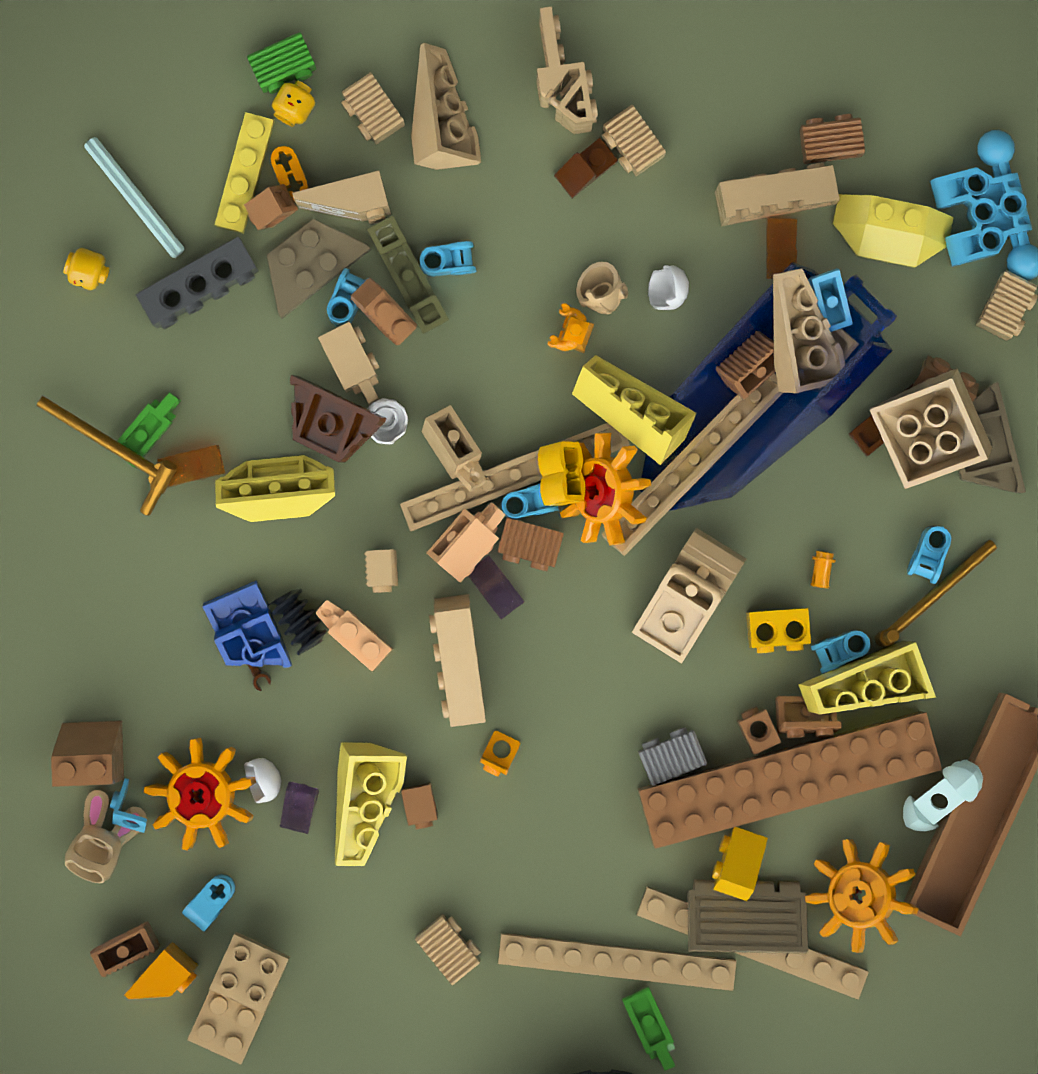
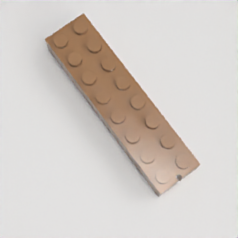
(975, 830)

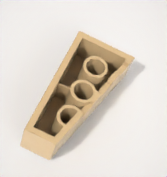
(776, 194)
(458, 659)

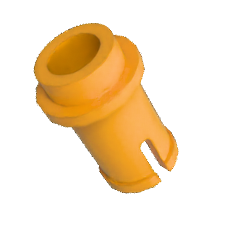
(822, 569)

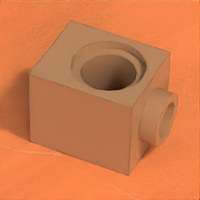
(270, 207)
(768, 739)
(420, 805)

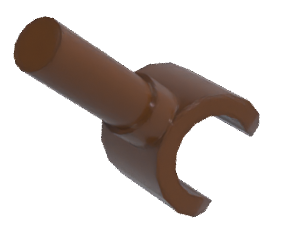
(258, 673)

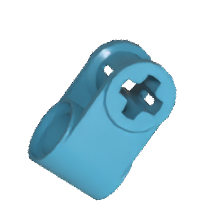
(450, 259)
(344, 288)
(531, 503)
(929, 556)
(839, 650)
(207, 904)

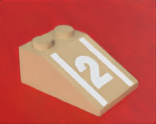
(353, 198)

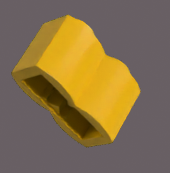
(561, 473)

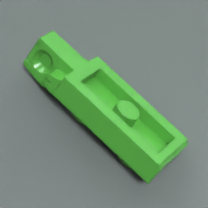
(150, 425)
(650, 1026)

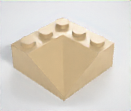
(932, 429)

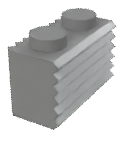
(672, 756)

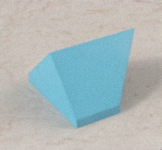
(832, 299)

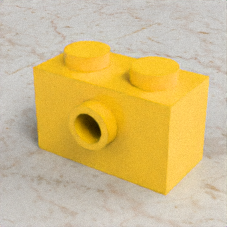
(740, 863)

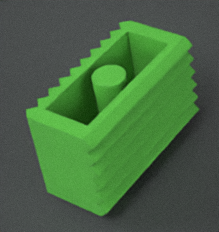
(282, 63)

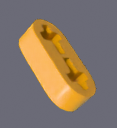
(296, 170)

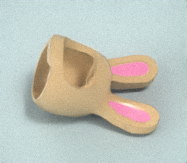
(95, 849)

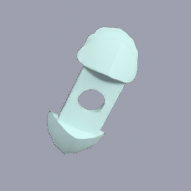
(961, 783)

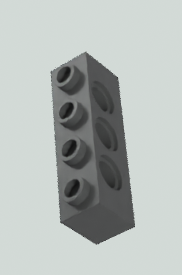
(154, 297)

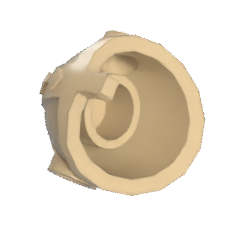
(601, 288)

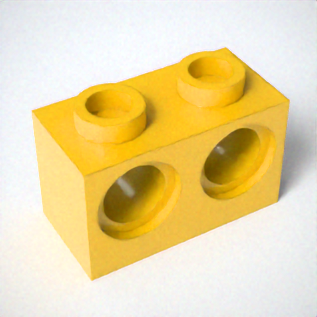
(778, 622)

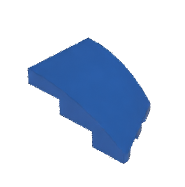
(246, 628)

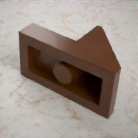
(585, 167)

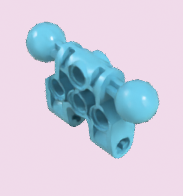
(995, 150)

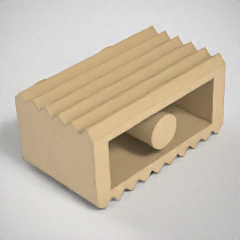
(372, 108)
(633, 141)
(1007, 306)
(381, 570)
(448, 948)

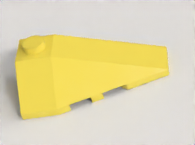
(365, 790)

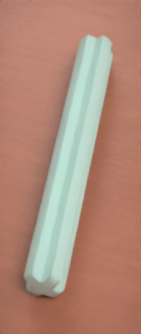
(134, 197)

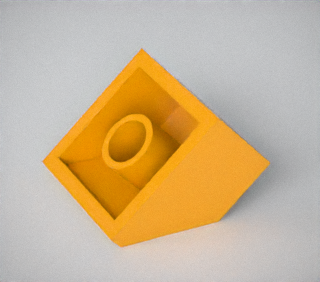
(168, 973)

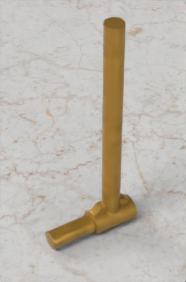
(160, 473)
(891, 634)

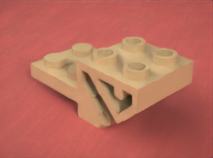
(576, 109)
(689, 595)
(238, 998)

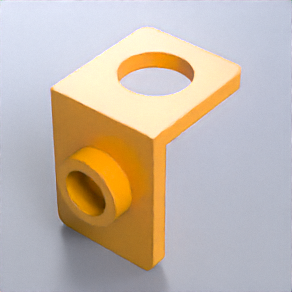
(495, 764)

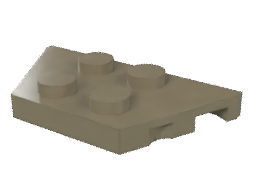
(310, 262)
(1002, 466)

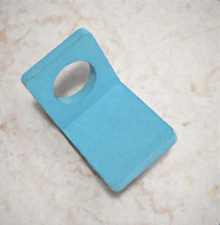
(119, 817)

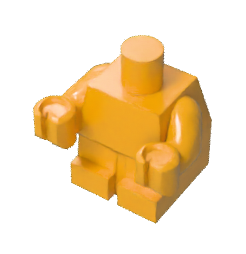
(575, 333)

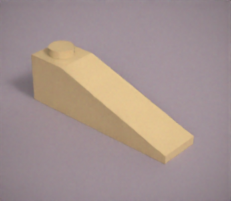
(439, 125)
(803, 344)

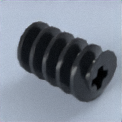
(298, 620)

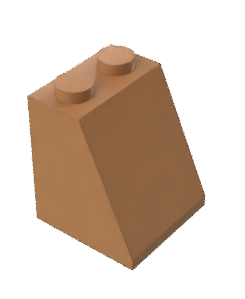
(88, 754)

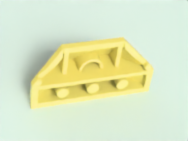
(891, 229)
(275, 488)

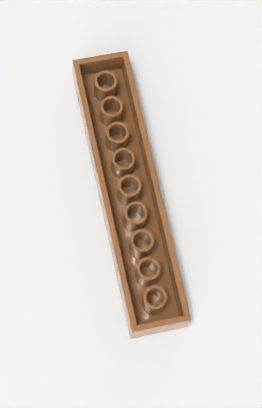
(789, 779)

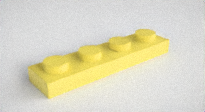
(244, 172)

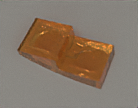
(780, 245)
(196, 465)

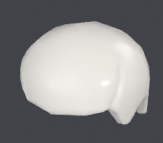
(668, 288)
(396, 421)
(267, 779)

